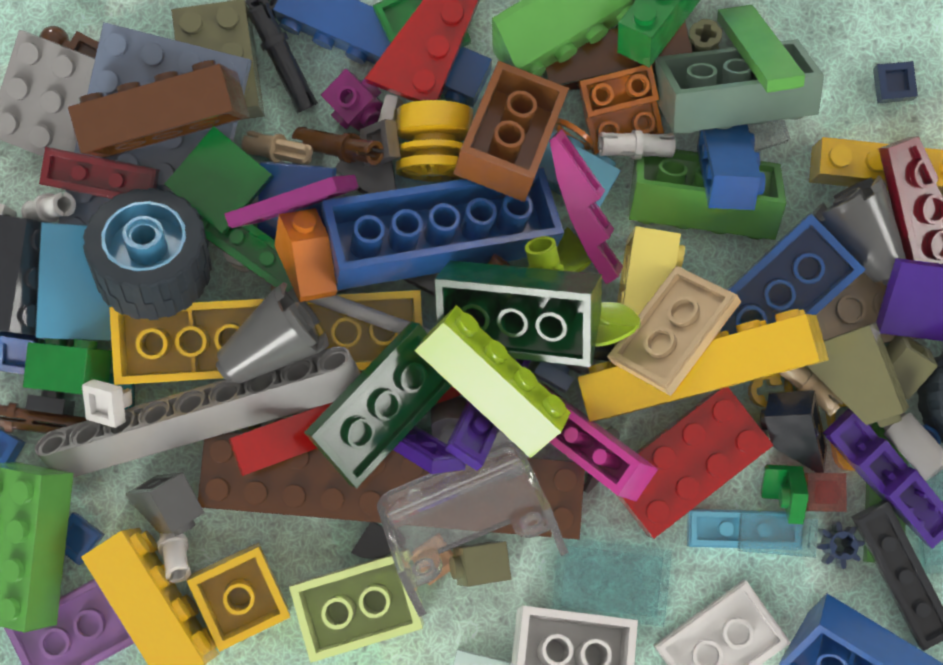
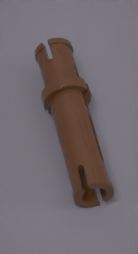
(346, 147)
(31, 418)

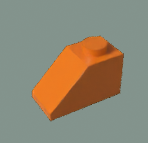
(306, 254)

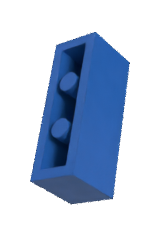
(730, 168)

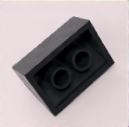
(19, 273)

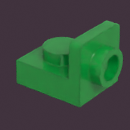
(788, 486)

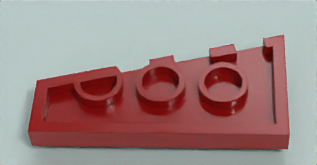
(424, 50)

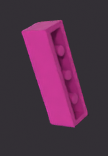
(602, 454)

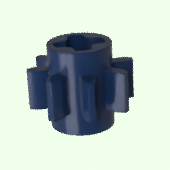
(849, 542)

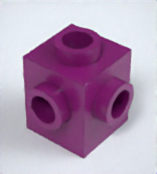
(353, 101)

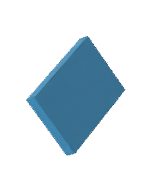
(66, 289)

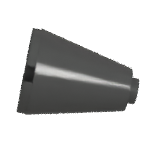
(865, 226)
(271, 338)

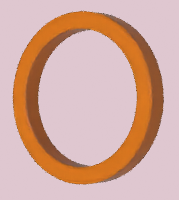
(588, 144)

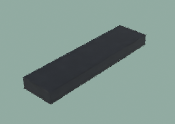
(902, 572)

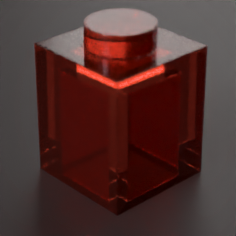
(826, 492)

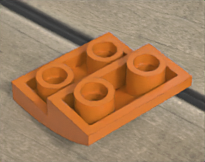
(621, 103)

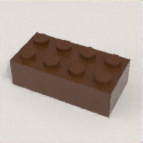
(158, 110)

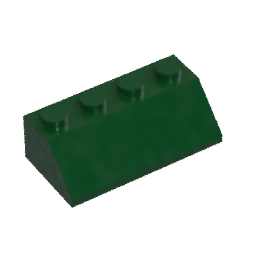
(527, 310)

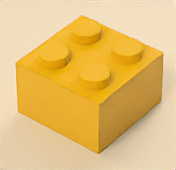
(238, 596)

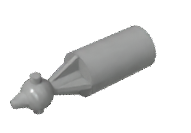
(916, 445)

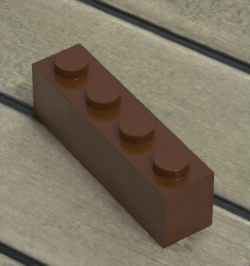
(603, 59)

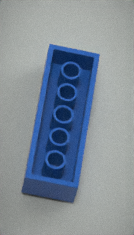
(425, 226)

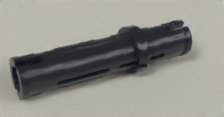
(278, 49)

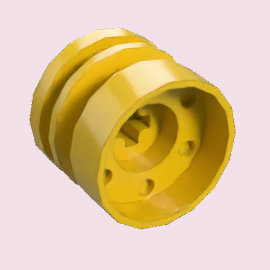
(433, 137)

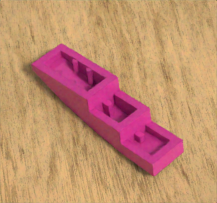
(580, 193)

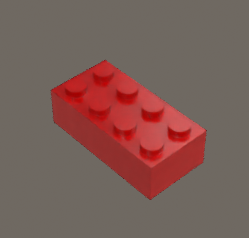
(696, 459)

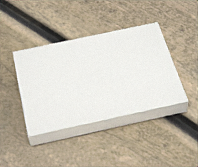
(726, 632)

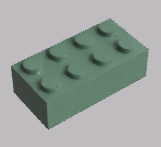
(722, 92)

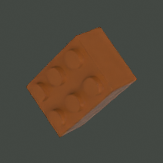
(510, 131)

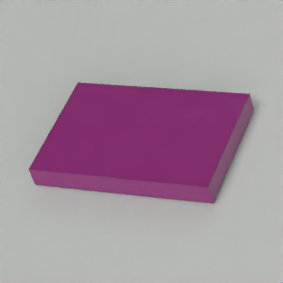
(292, 200)

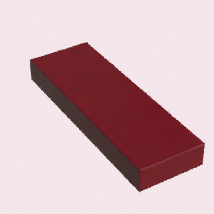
(94, 174)

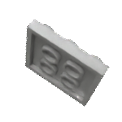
(37, 92)

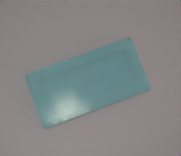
(775, 536)

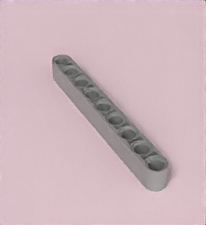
(200, 414)

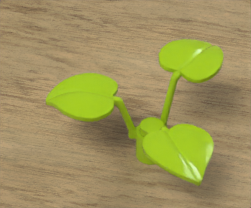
(542, 253)

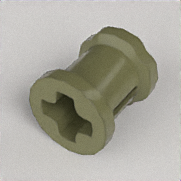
(705, 35)

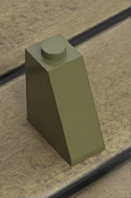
(863, 376)

